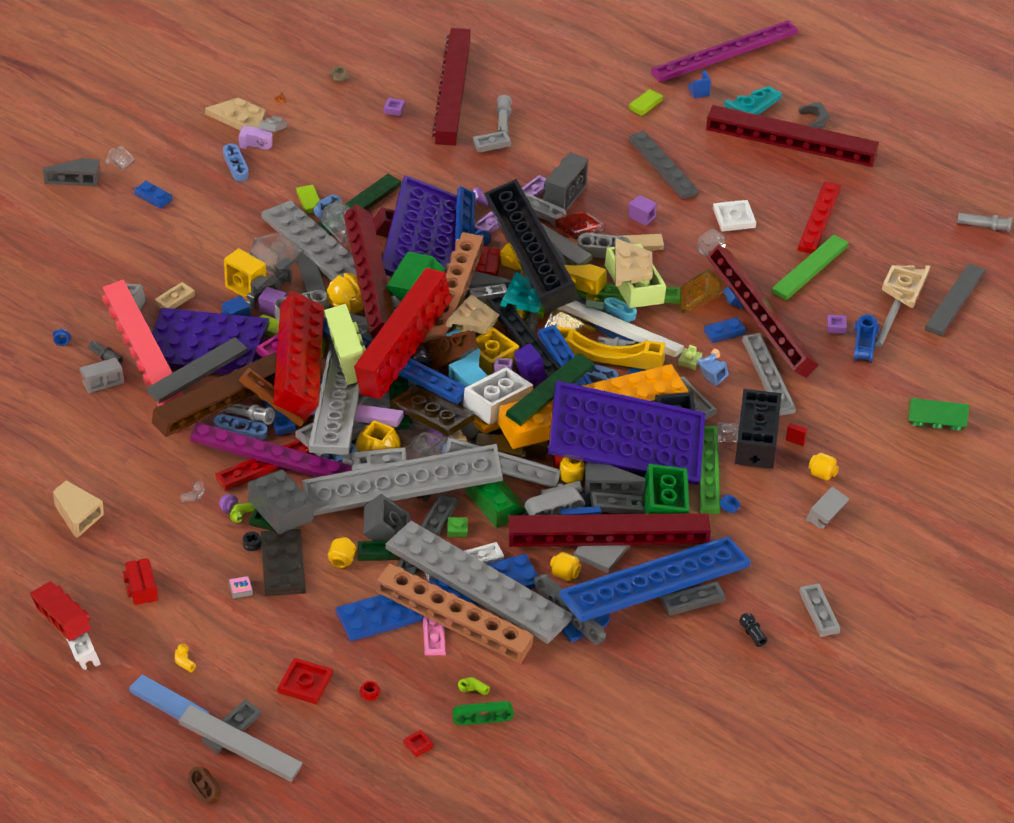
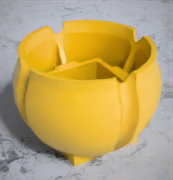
(345, 291)
(377, 437)

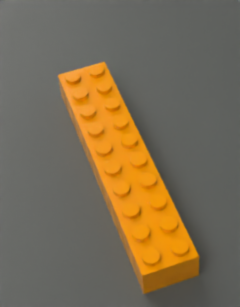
(639, 385)

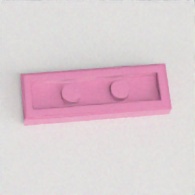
(433, 637)

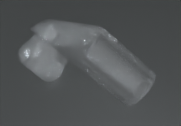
(195, 494)

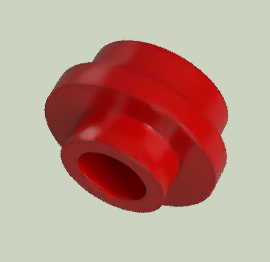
(369, 691)

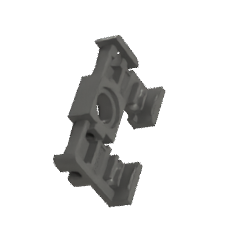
(258, 286)

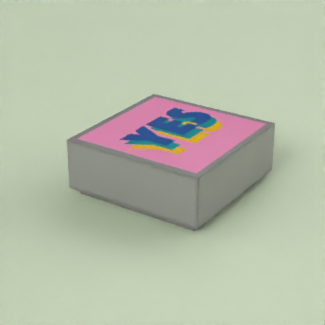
(240, 587)

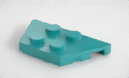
(521, 294)

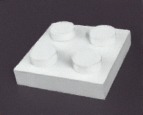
(734, 215)

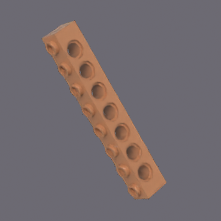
(459, 275)
(455, 613)

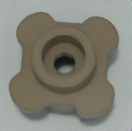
(339, 73)

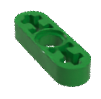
(469, 713)

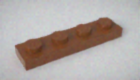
(265, 391)

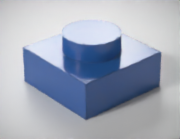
(731, 298)

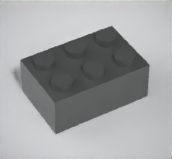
(567, 181)
(280, 501)

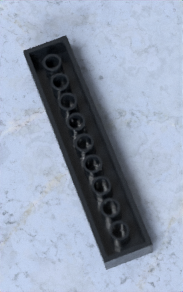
(531, 246)

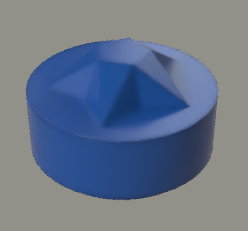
(730, 503)

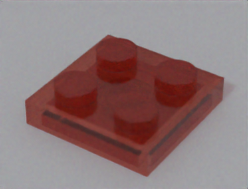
(579, 223)

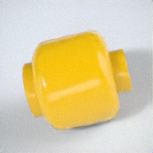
(823, 466)
(572, 470)
(341, 552)
(565, 566)

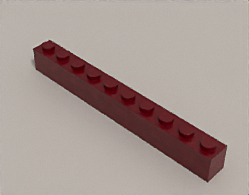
(451, 87)
(792, 135)
(369, 268)
(762, 311)
(609, 530)

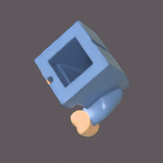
(713, 369)

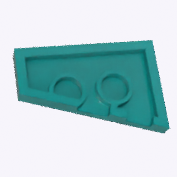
(756, 102)

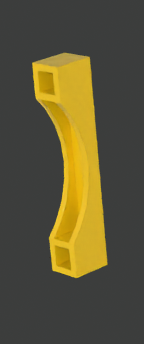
(585, 277)
(642, 355)

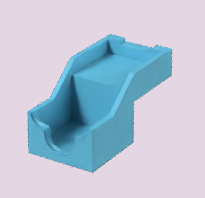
(466, 370)

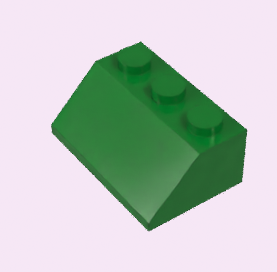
(409, 271)
(938, 413)
(496, 501)

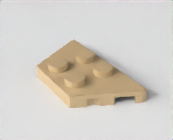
(237, 113)
(632, 263)
(905, 283)
(473, 316)

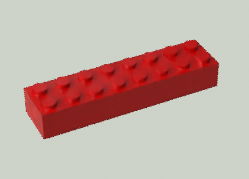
(402, 333)
(298, 355)

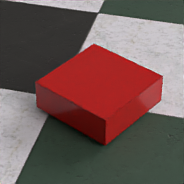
(796, 434)
(418, 743)

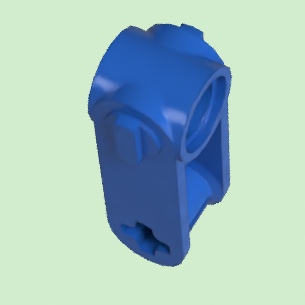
(865, 338)

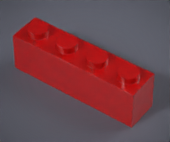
(61, 610)

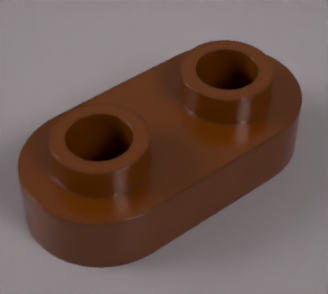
(207, 788)

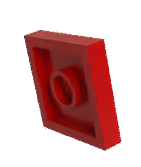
(305, 681)

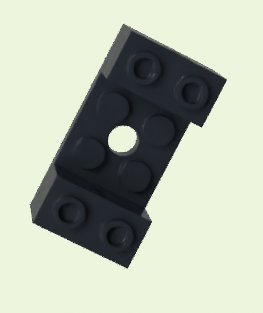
(758, 428)

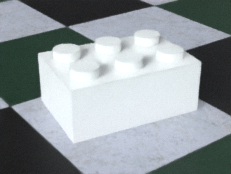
(495, 390)

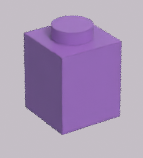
(642, 210)
(267, 300)

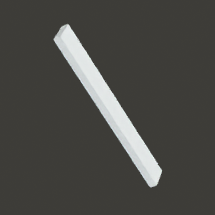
(619, 326)

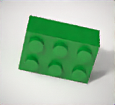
(666, 490)

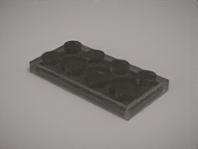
(282, 563)

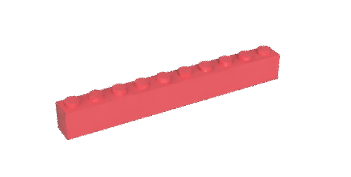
(137, 334)

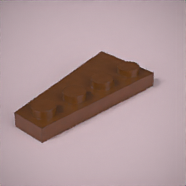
(450, 349)

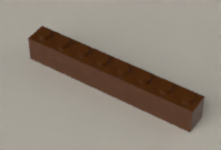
(210, 398)

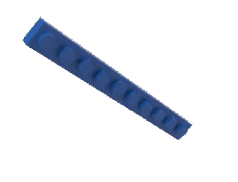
(421, 374)

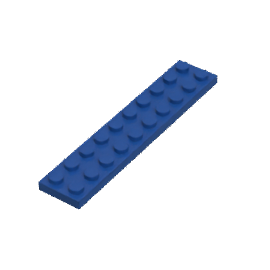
(654, 578)
(383, 614)

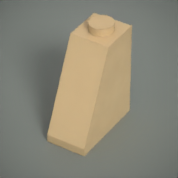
(77, 507)

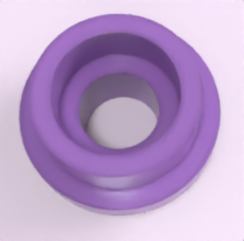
(227, 503)

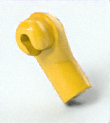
(181, 658)

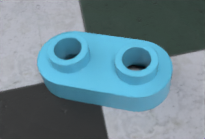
(620, 309)

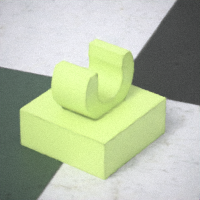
(689, 358)

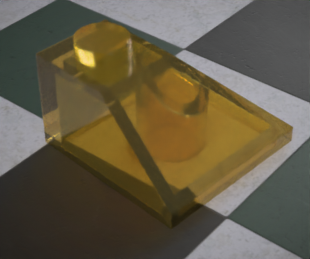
(700, 290)
(567, 320)

